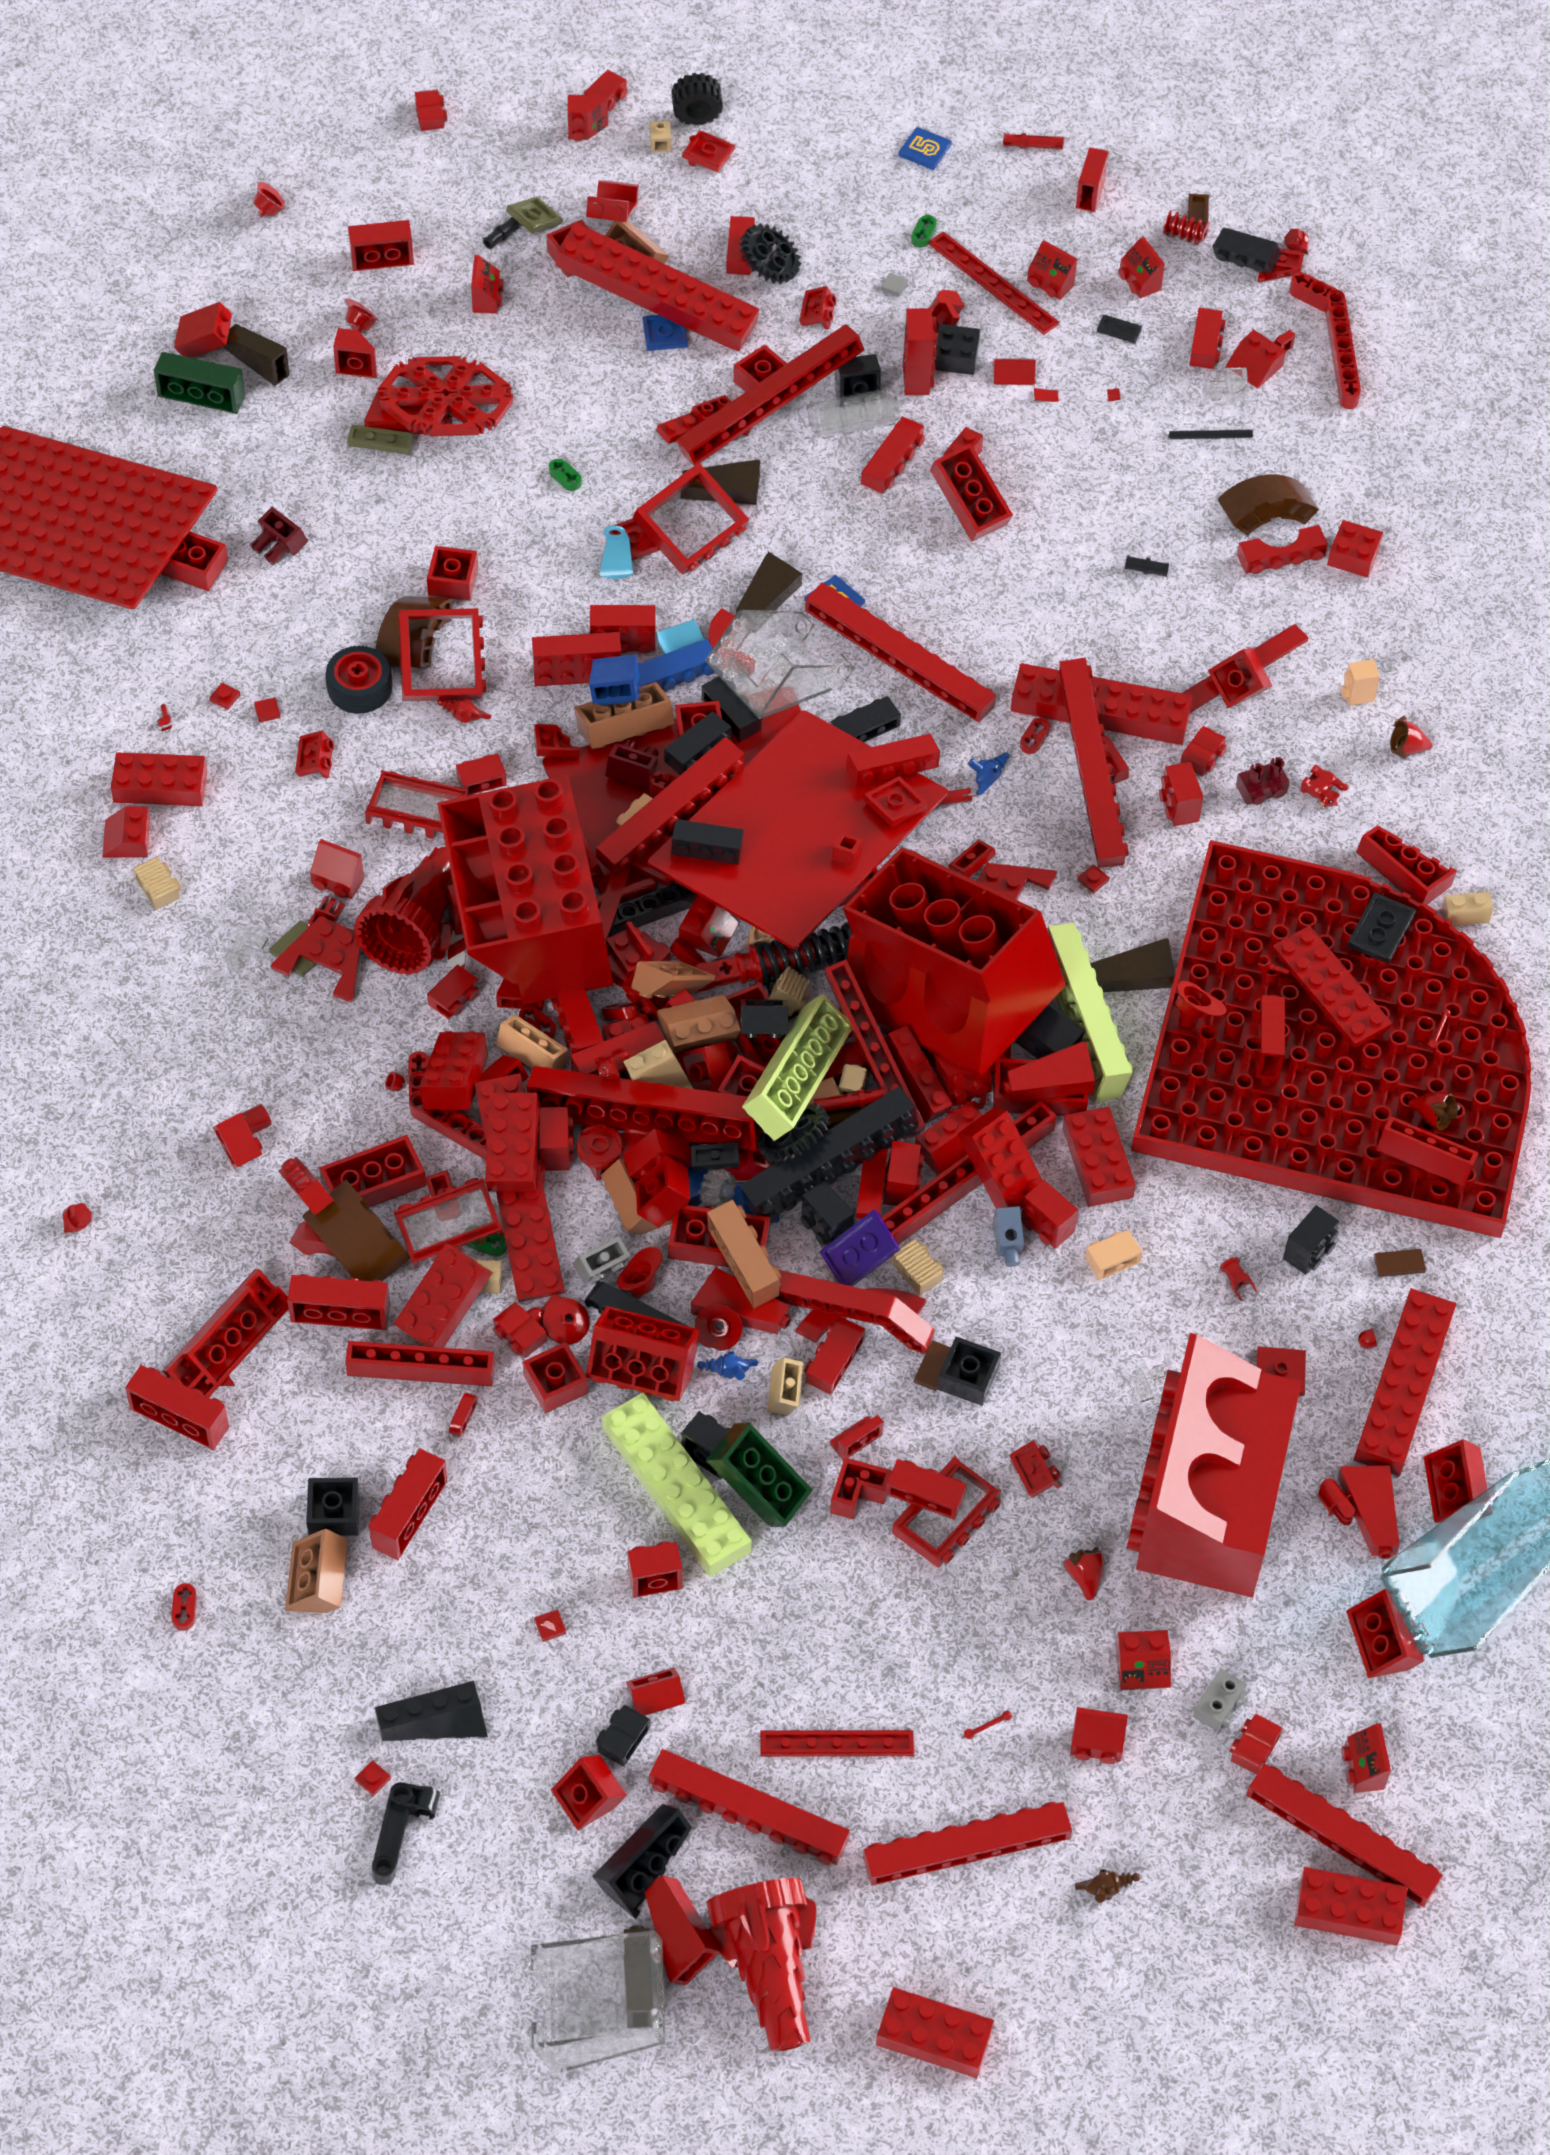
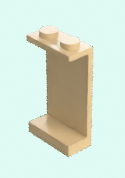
(657, 1066)

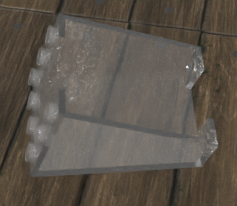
(770, 664)
(598, 1998)

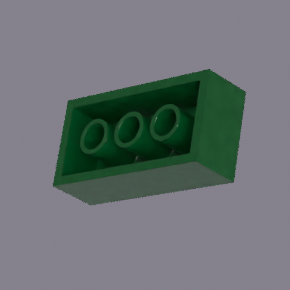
(199, 382)
(759, 1475)

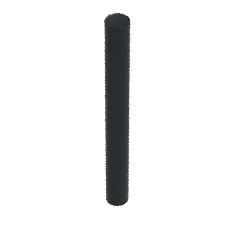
(1208, 434)

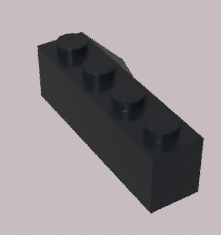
(433, 1715)
(643, 1858)

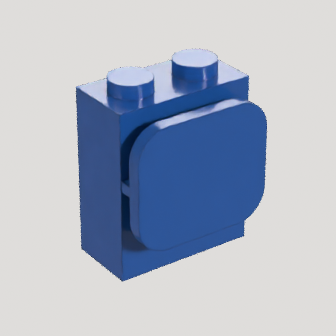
(615, 680)

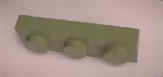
(380, 439)

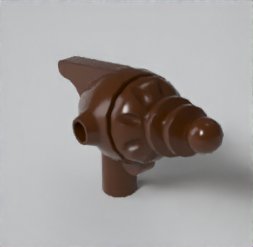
(1107, 1884)

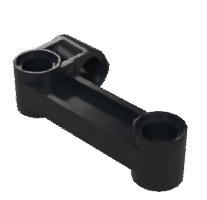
(419, 1801)

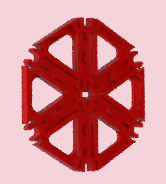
(445, 396)

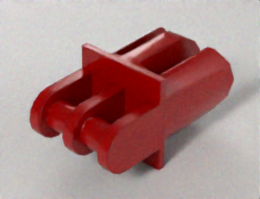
(327, 910)
(1336, 1501)

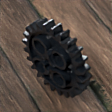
(757, 246)
(805, 1132)

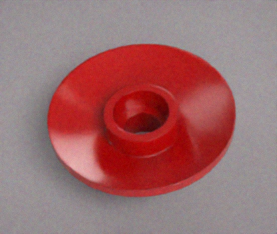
(558, 1328)
(710, 1334)

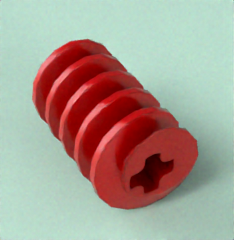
(1185, 228)

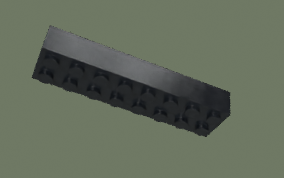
(835, 1154)

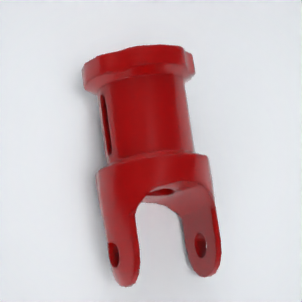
(1236, 1275)

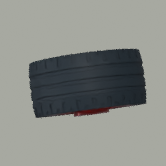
(358, 679)

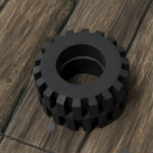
(697, 99)

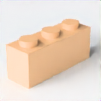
(530, 1044)

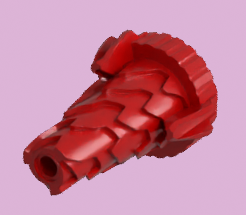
(404, 923)
(763, 1935)

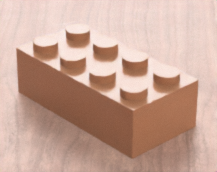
(620, 721)
(743, 1253)

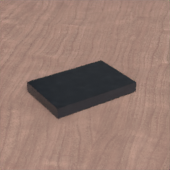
(1381, 928)

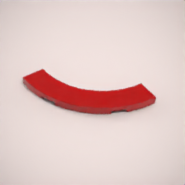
(818, 1322)

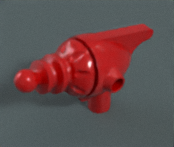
(463, 709)

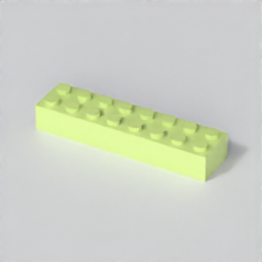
(1085, 1005)
(797, 1067)
(676, 1484)

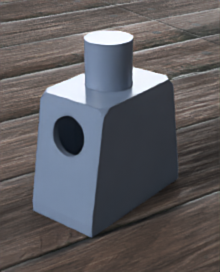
(1004, 1220)

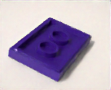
(860, 1249)

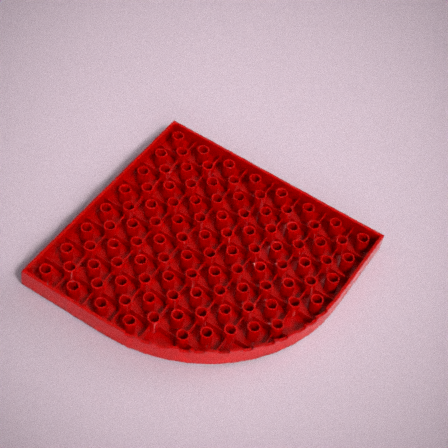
(1329, 1107)

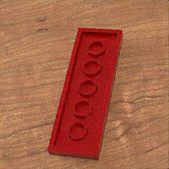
(1332, 987)

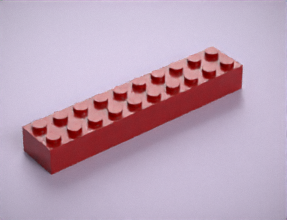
(657, 287)
(642, 1106)

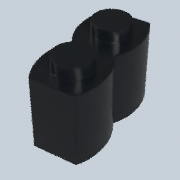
(623, 1735)

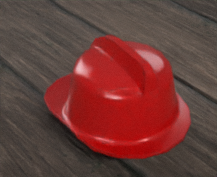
(268, 200)
(359, 316)
(1196, 1002)
(640, 1274)

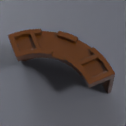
(1267, 497)
(420, 631)
(357, 1236)

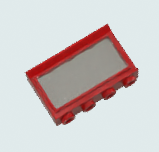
(410, 802)
(451, 1217)
(938, 1536)

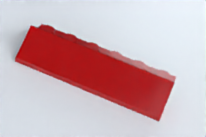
(229, 1334)

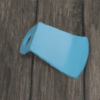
(617, 555)
(679, 636)

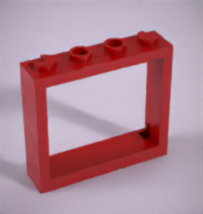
(660, 539)
(410, 694)

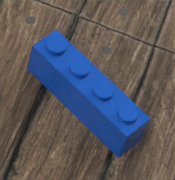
(677, 666)

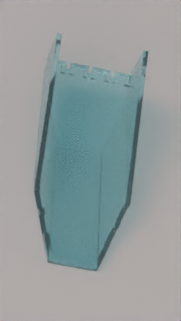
(1474, 1564)

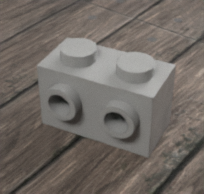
(602, 1259)
(1220, 1700)

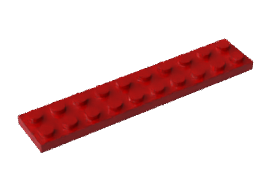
(524, 1217)

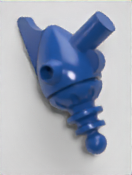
(988, 771)
(728, 1365)

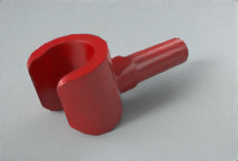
(165, 718)
(1266, 966)

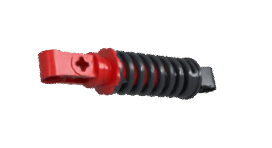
(772, 959)

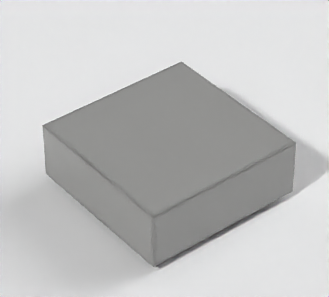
(894, 284)

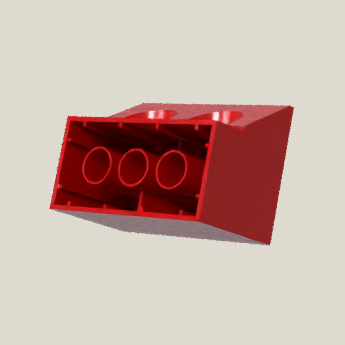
(526, 888)
(949, 959)
(1213, 1470)

